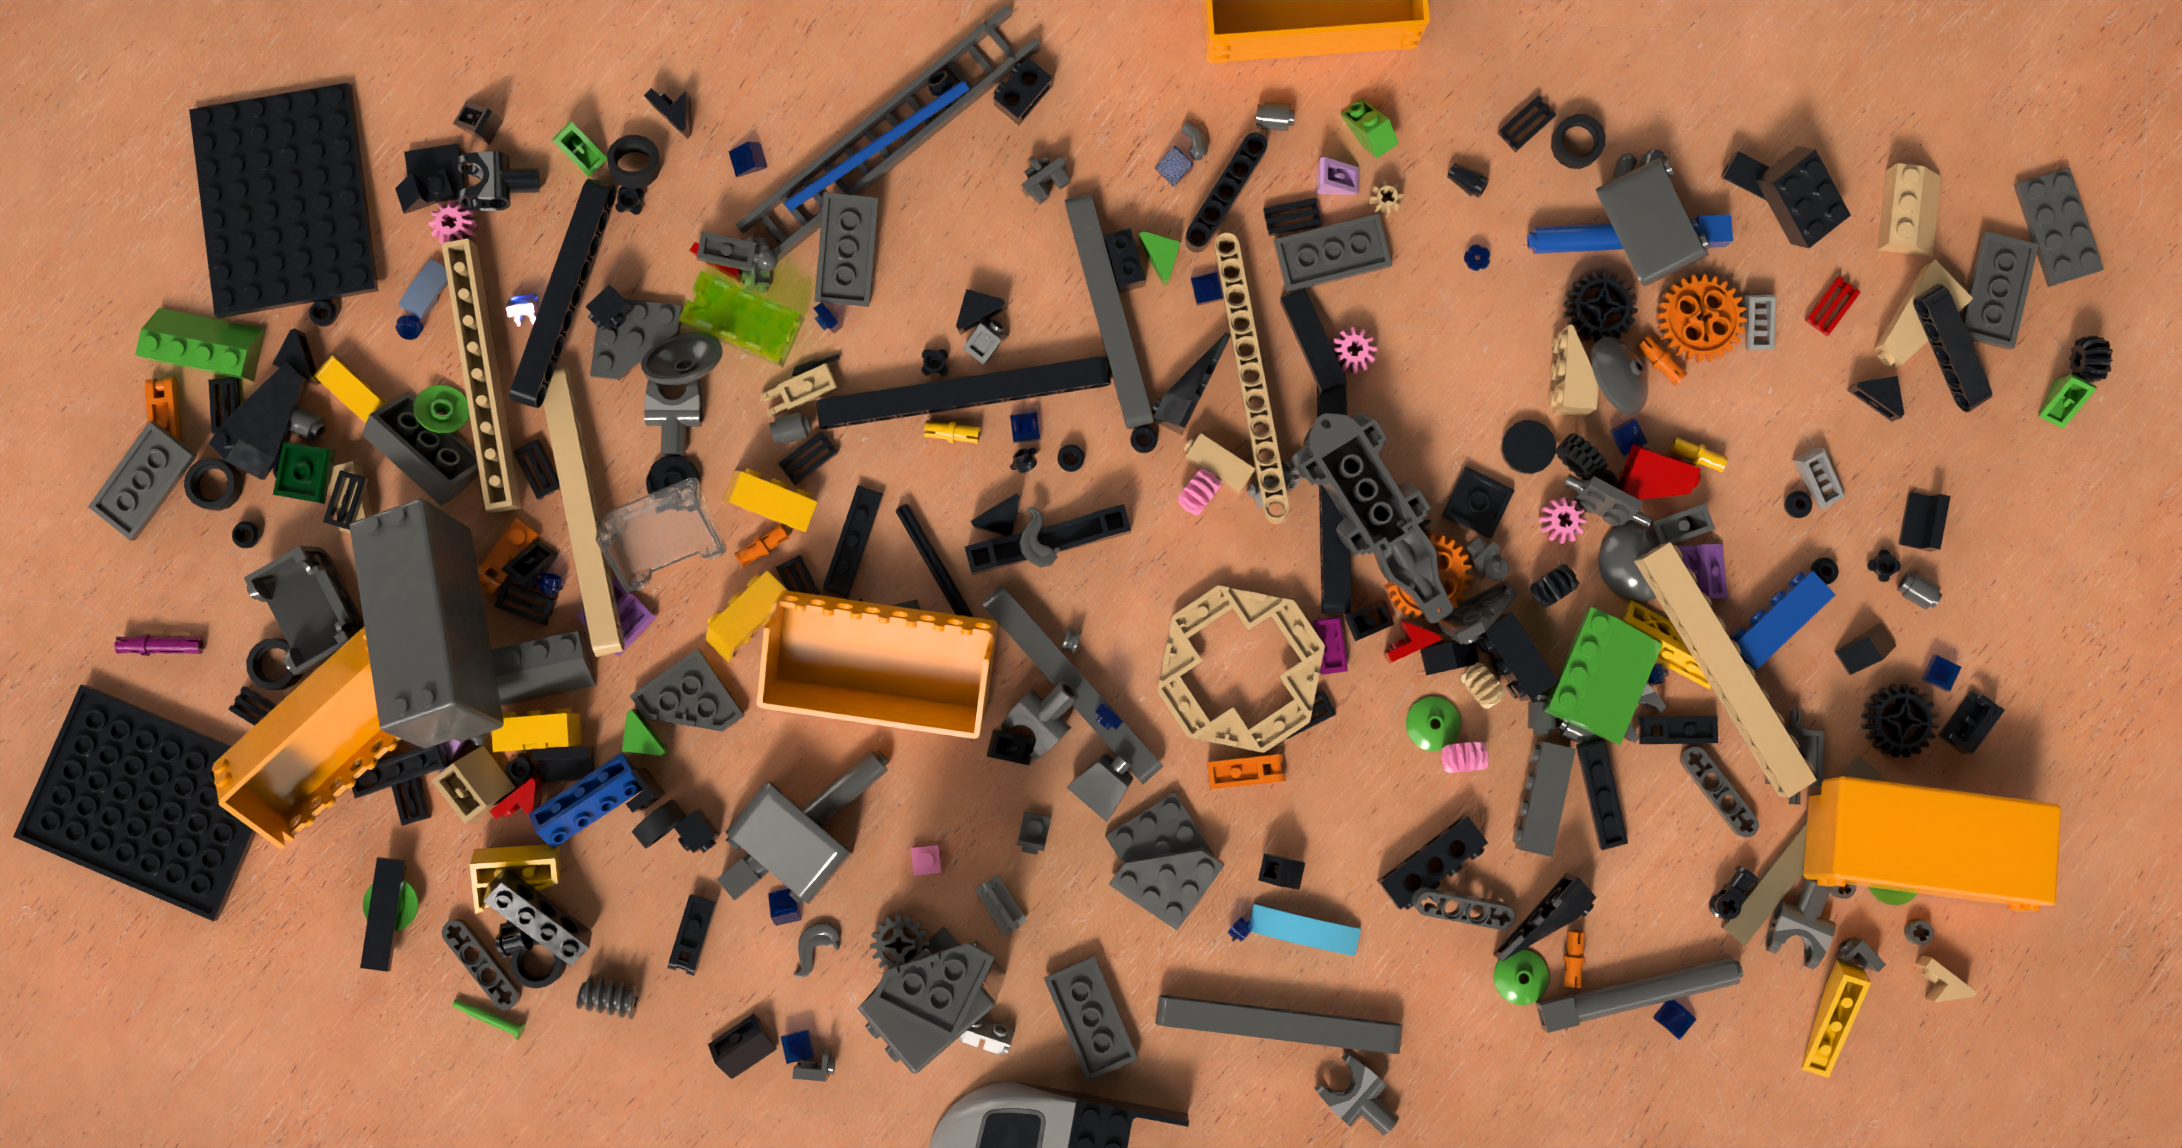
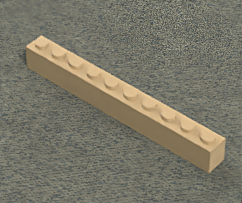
(481, 376)
(1725, 670)

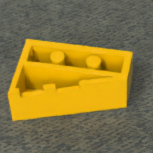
(770, 499)
(743, 616)
(538, 731)
(533, 863)

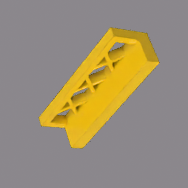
(1673, 651)

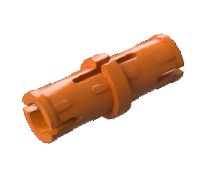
(1661, 360)
(761, 545)
(1574, 958)

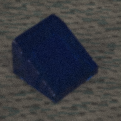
(747, 158)
(1174, 166)
(783, 907)
(1674, 1018)

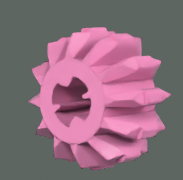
(447, 215)
(1362, 356)
(1199, 491)
(1572, 520)
(1465, 757)

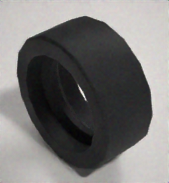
(1586, 122)
(633, 144)
(193, 478)
(254, 665)
(658, 823)
(534, 982)

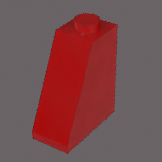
(1656, 474)

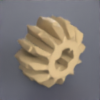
(1482, 685)

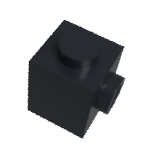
(608, 309)
(696, 832)
(1281, 871)

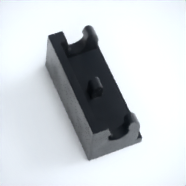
(1743, 171)
(1971, 723)

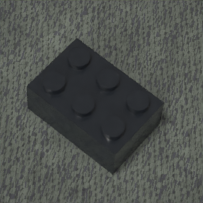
(1803, 197)
(1516, 658)

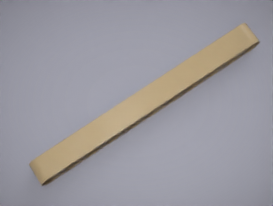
(1249, 364)
(582, 515)

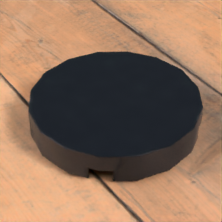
(1528, 447)
(670, 471)

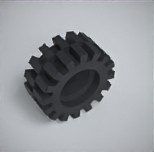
(1581, 457)

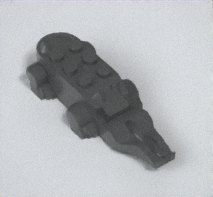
(1374, 510)

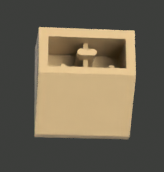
(474, 784)

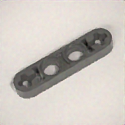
(1719, 791)
(1464, 906)
(477, 967)

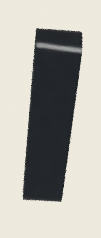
(1230, 180)
(1952, 347)

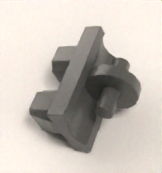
(1035, 185)
(1488, 560)

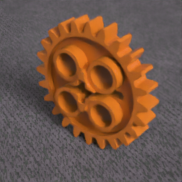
(1676, 322)
(1450, 568)

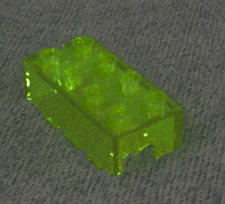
(742, 319)

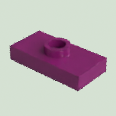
(1334, 653)

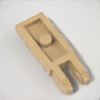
(801, 389)

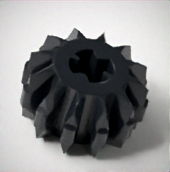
(2091, 358)
(1554, 585)

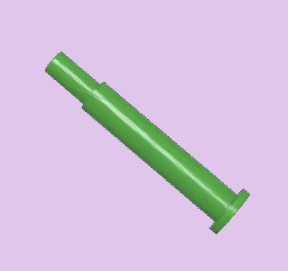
(490, 1018)

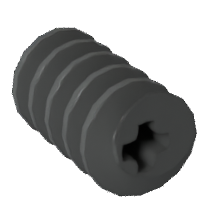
(608, 997)

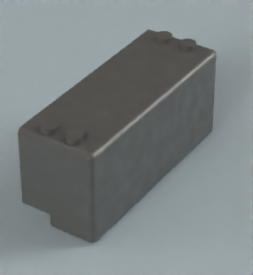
(425, 625)
(914, 1042)

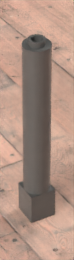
(821, 809)
(1569, 1011)

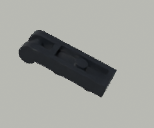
(1679, 730)
(692, 933)

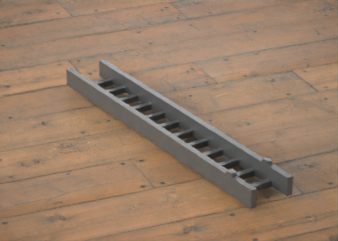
(885, 112)

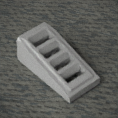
(1770, 318)
(1806, 472)

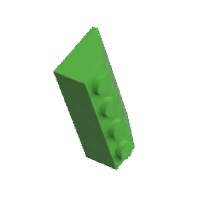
(201, 344)

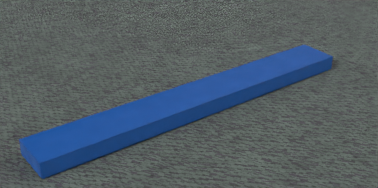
(876, 146)

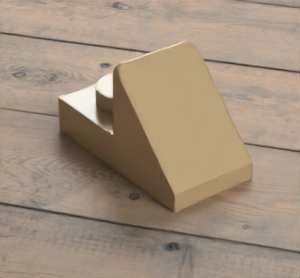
(1946, 985)

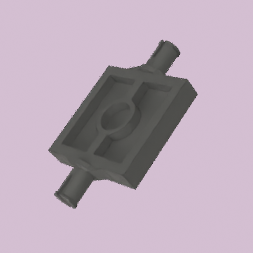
(1607, 501)
(1810, 747)

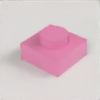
(926, 860)

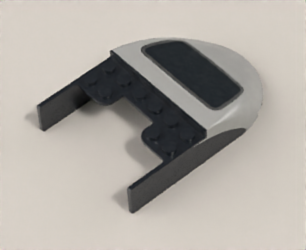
(1042, 1118)

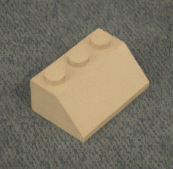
(1909, 210)

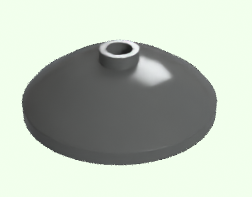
(682, 358)
(1620, 374)
(1617, 559)

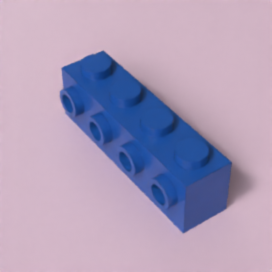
(1781, 618)
(585, 801)

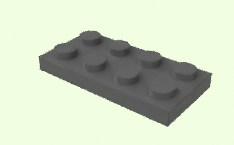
(2059, 227)
(846, 249)
(1332, 253)
(1999, 289)
(142, 480)
(1090, 1018)

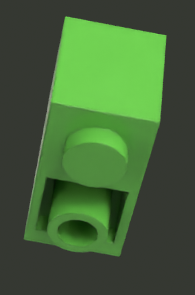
(1370, 128)

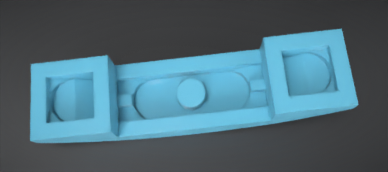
(1304, 930)

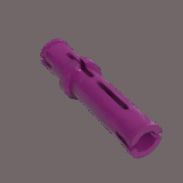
(149, 645)

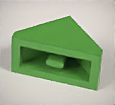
(579, 148)
(1161, 253)
(2065, 399)
(640, 736)

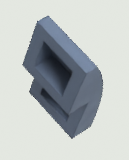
(424, 289)

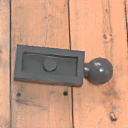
(734, 253)

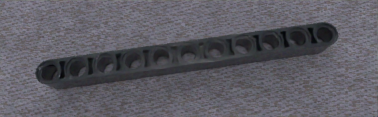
(963, 392)

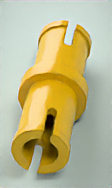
(952, 432)
(1698, 454)

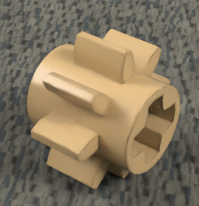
(1390, 204)

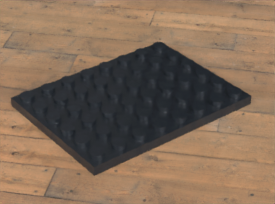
(283, 200)
(138, 804)

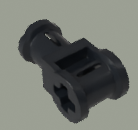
(1733, 894)
(512, 940)

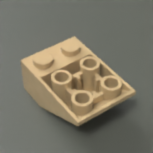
(1573, 377)

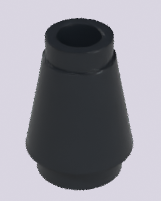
(1468, 179)

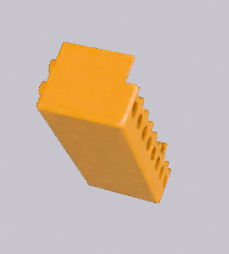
(1309, 27)
(877, 664)
(306, 748)
(1933, 842)

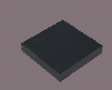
(433, 159)
(1477, 502)

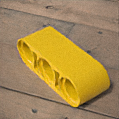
(349, 388)

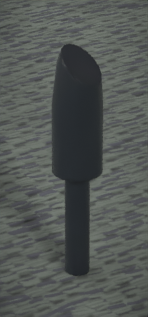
(802, 368)

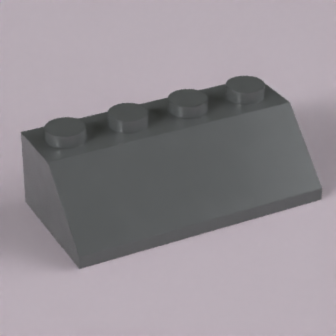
(433, 460)
(543, 667)

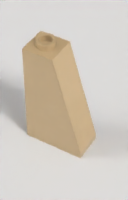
(1905, 332)

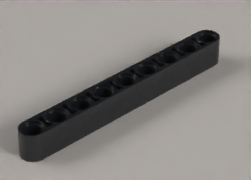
(563, 293)
(1333, 552)

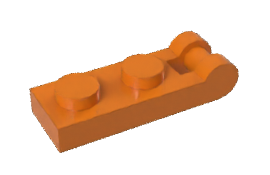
(163, 409)
(510, 545)
(1244, 771)

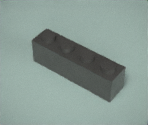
(1544, 798)

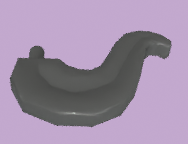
(1030, 546)
(812, 937)

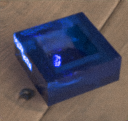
(1206, 289)
(826, 318)
(1627, 434)
(1941, 673)
(1108, 718)
(797, 1046)

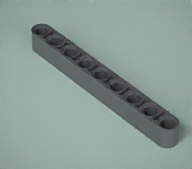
(1108, 311)
(1059, 668)
(1279, 1024)

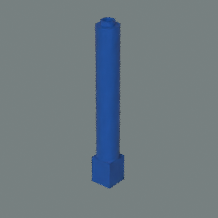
(1603, 236)

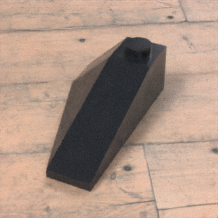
(1182, 398)
(256, 428)
(1558, 908)

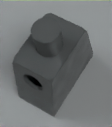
(1103, 784)

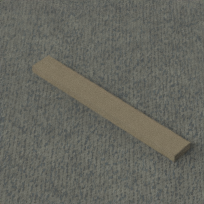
(1781, 873)

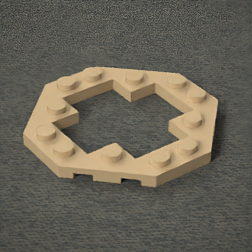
(1252, 610)

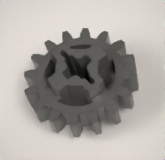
(899, 931)

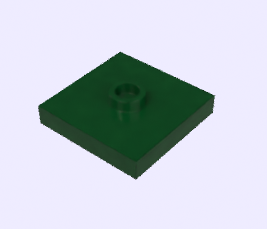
(304, 472)

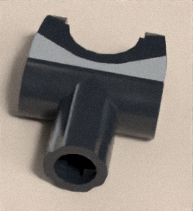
(496, 181)

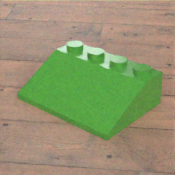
(1603, 676)

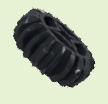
(1611, 307)
(1901, 710)

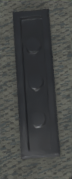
(1313, 341)
(853, 540)
(401, 769)
(1601, 793)
(383, 914)

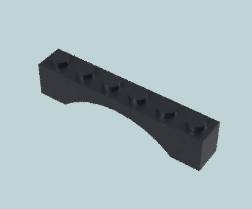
(1066, 535)

